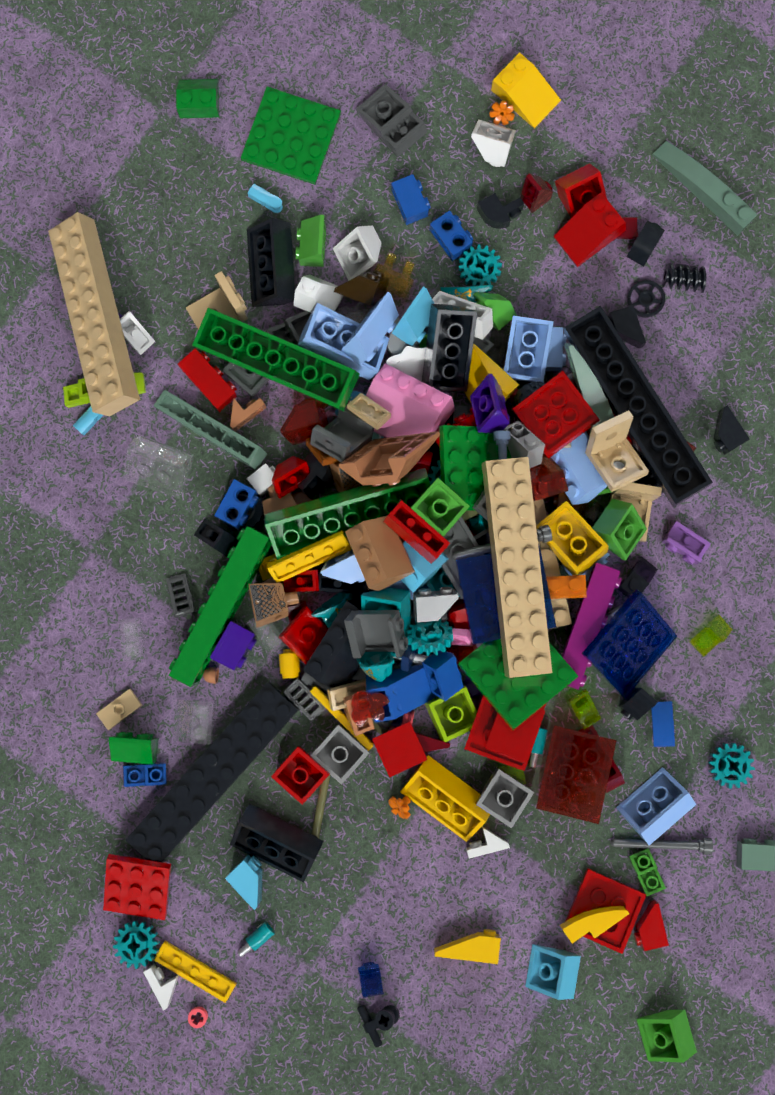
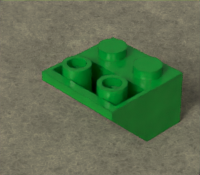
(133, 749)

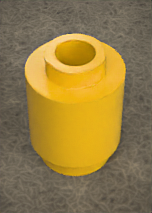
(289, 664)

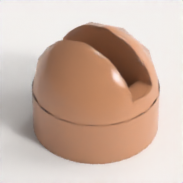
(211, 675)

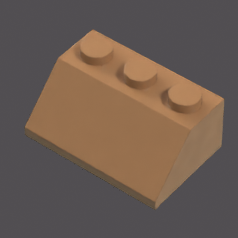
(379, 553)

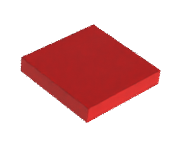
(304, 634)
(399, 749)

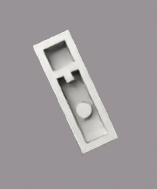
(484, 316)

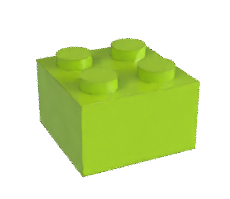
(452, 716)

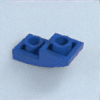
(663, 724)
(144, 775)

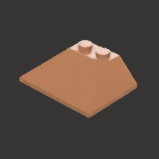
(387, 458)

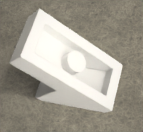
(135, 333)
(493, 844)
(161, 989)

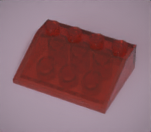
(576, 774)

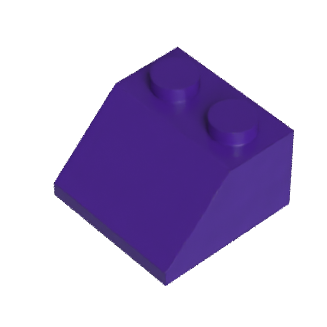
(489, 406)
(233, 646)

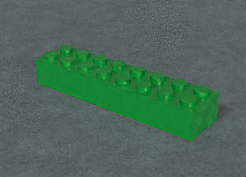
(276, 359)
(317, 519)
(221, 606)

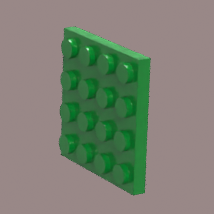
(291, 135)
(462, 457)
(516, 696)

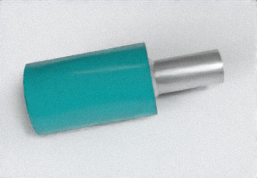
(538, 747)
(257, 938)

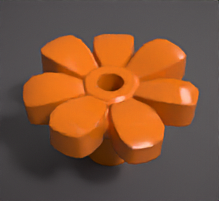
(502, 113)
(400, 806)

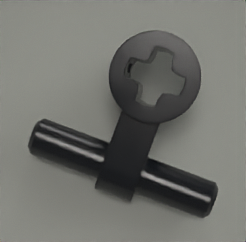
(379, 1021)

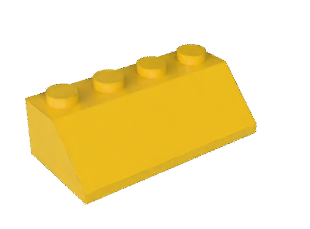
(446, 798)

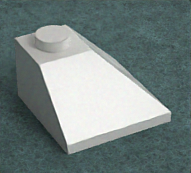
(493, 142)
(358, 251)
(313, 291)

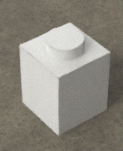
(262, 479)

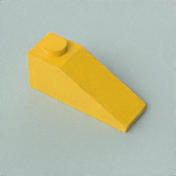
(475, 947)

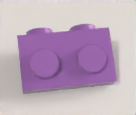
(686, 543)

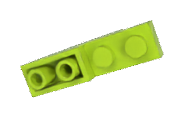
(78, 395)

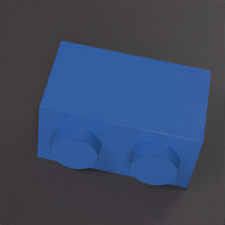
(410, 199)
(443, 674)

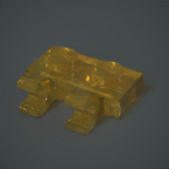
(398, 283)

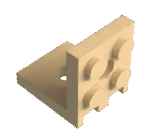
(221, 300)
(609, 445)
(641, 498)

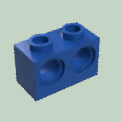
(447, 237)
(231, 502)

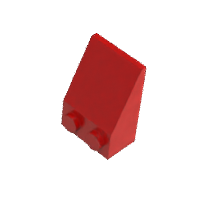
(590, 229)

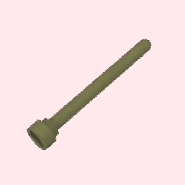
(320, 807)

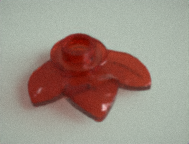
(369, 708)

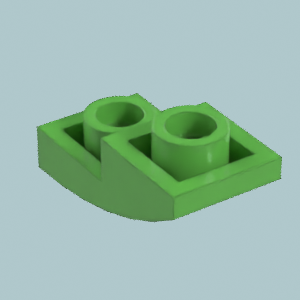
(647, 872)

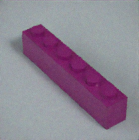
(590, 619)

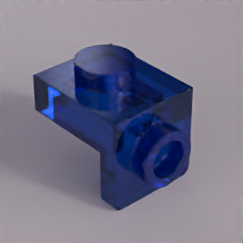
(370, 979)

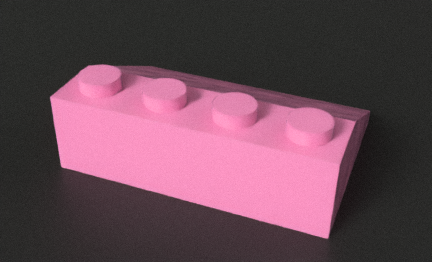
(412, 404)

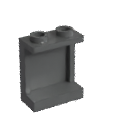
(342, 435)
(376, 632)

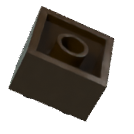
(365, 288)

